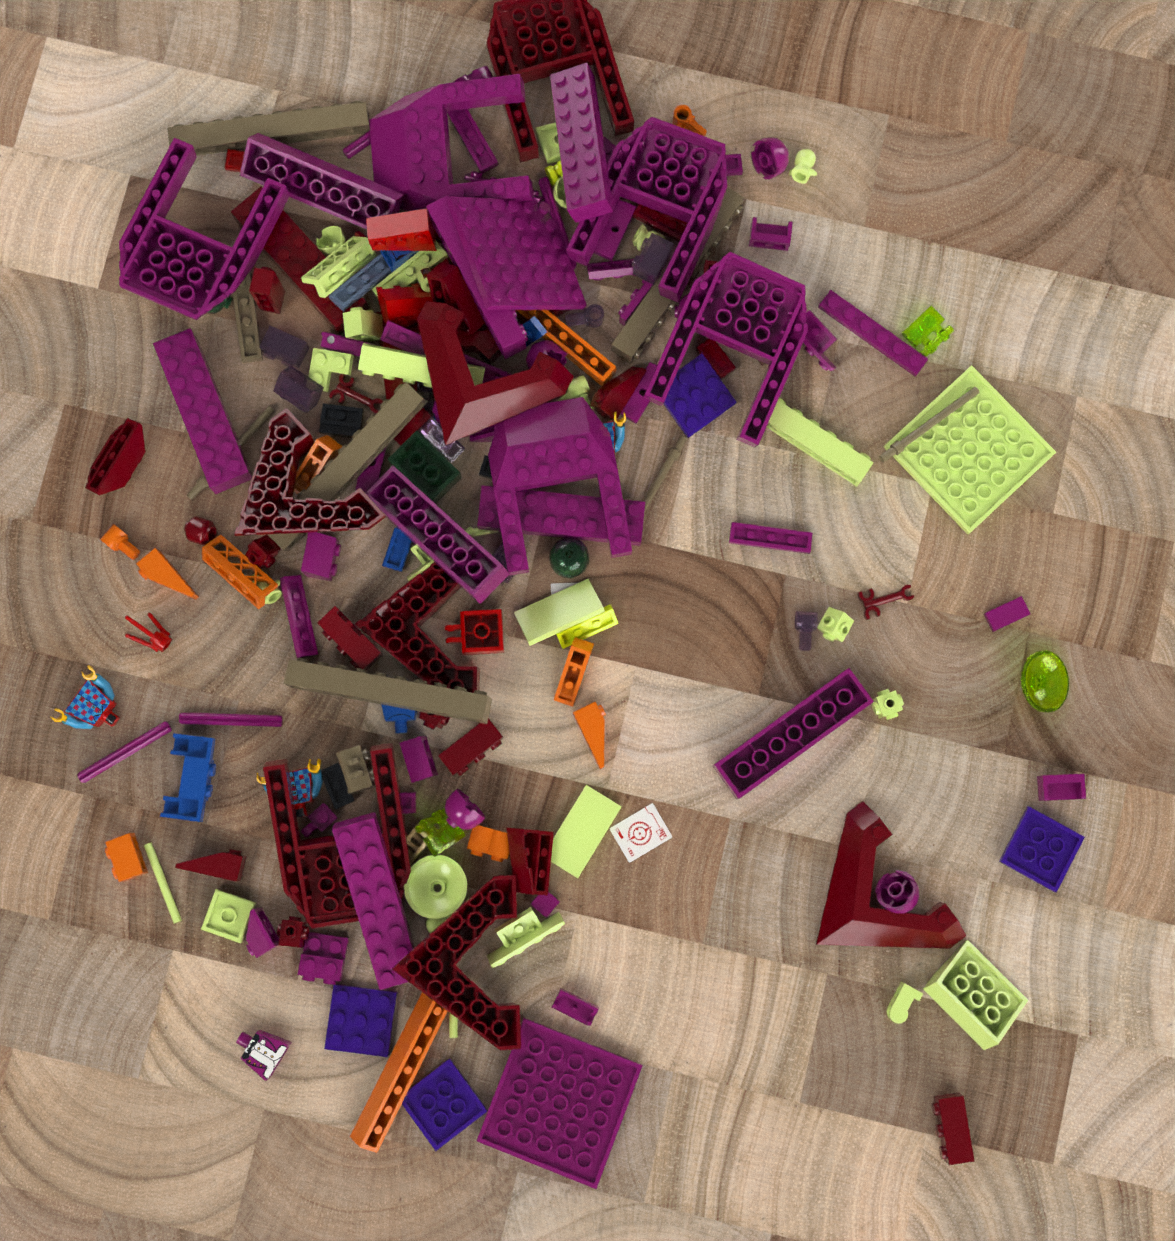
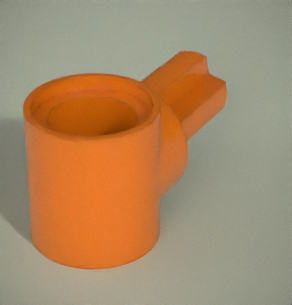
(688, 123)
(118, 540)

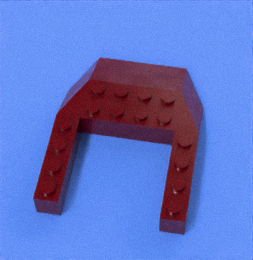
(547, 38)
(313, 867)

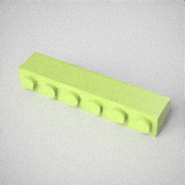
(403, 364)
(819, 443)

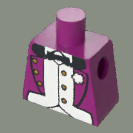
(263, 1052)

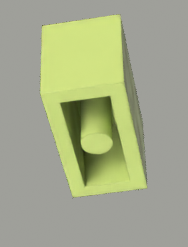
(363, 325)

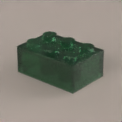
(425, 467)

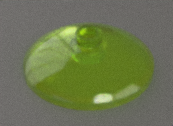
(1045, 681)

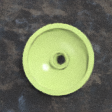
(421, 887)

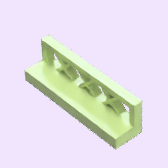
(340, 265)
(407, 272)

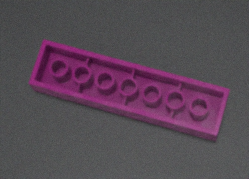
(581, 143)
(318, 181)
(501, 323)
(203, 411)
(560, 515)
(437, 535)
(792, 733)
(374, 895)

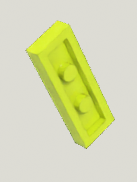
(588, 627)

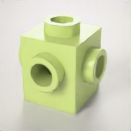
(835, 625)
(880, 707)

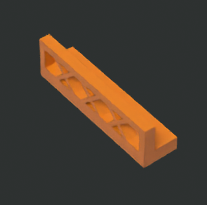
(233, 575)

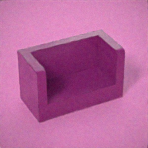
(770, 236)
(1061, 787)

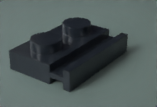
(340, 420)

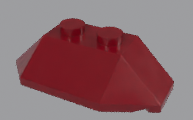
(117, 459)

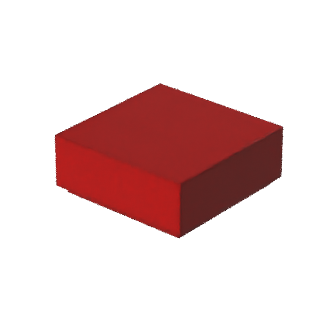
(234, 160)

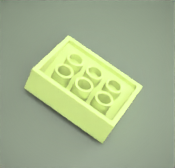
(976, 995)

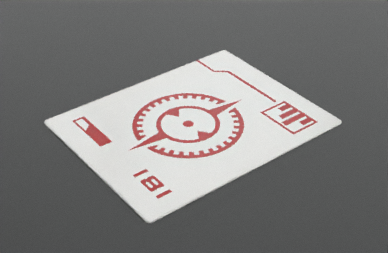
(640, 832)

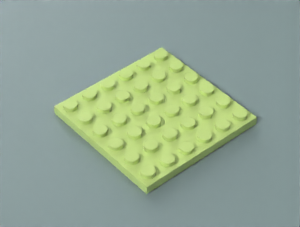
(974, 453)

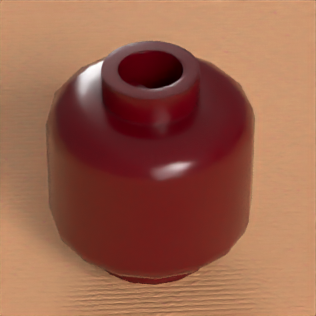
(200, 530)

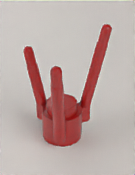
(160, 641)

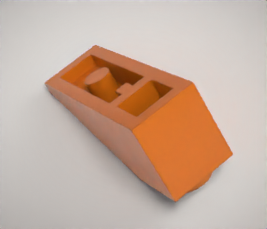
(320, 453)
(160, 570)
(573, 671)
(592, 727)

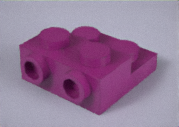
(323, 958)

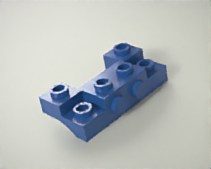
(195, 779)

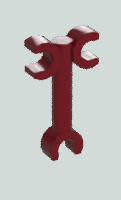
(345, 388)
(870, 603)

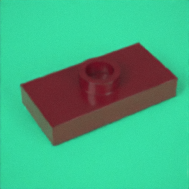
(716, 357)

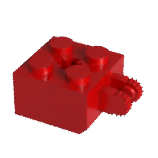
(471, 623)

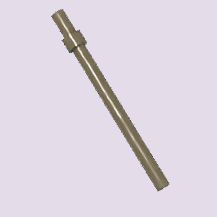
(898, 446)
(673, 454)
(202, 482)

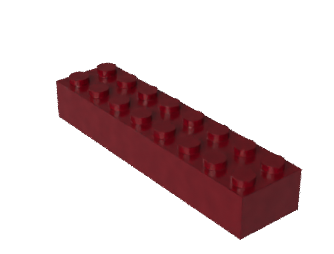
(296, 256)

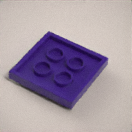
(697, 396)
(1041, 849)
(360, 1020)
(443, 1104)

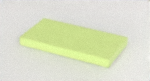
(559, 612)
(583, 830)

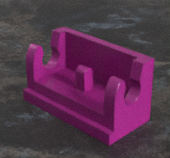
(418, 758)
(575, 1007)

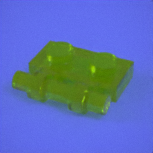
(922, 327)
(439, 839)

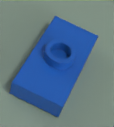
(534, 330)
(397, 551)

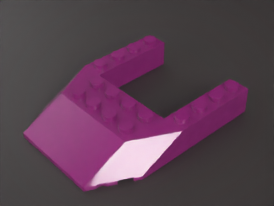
(414, 144)
(671, 174)
(179, 264)
(748, 312)
(548, 448)

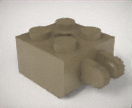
(357, 769)

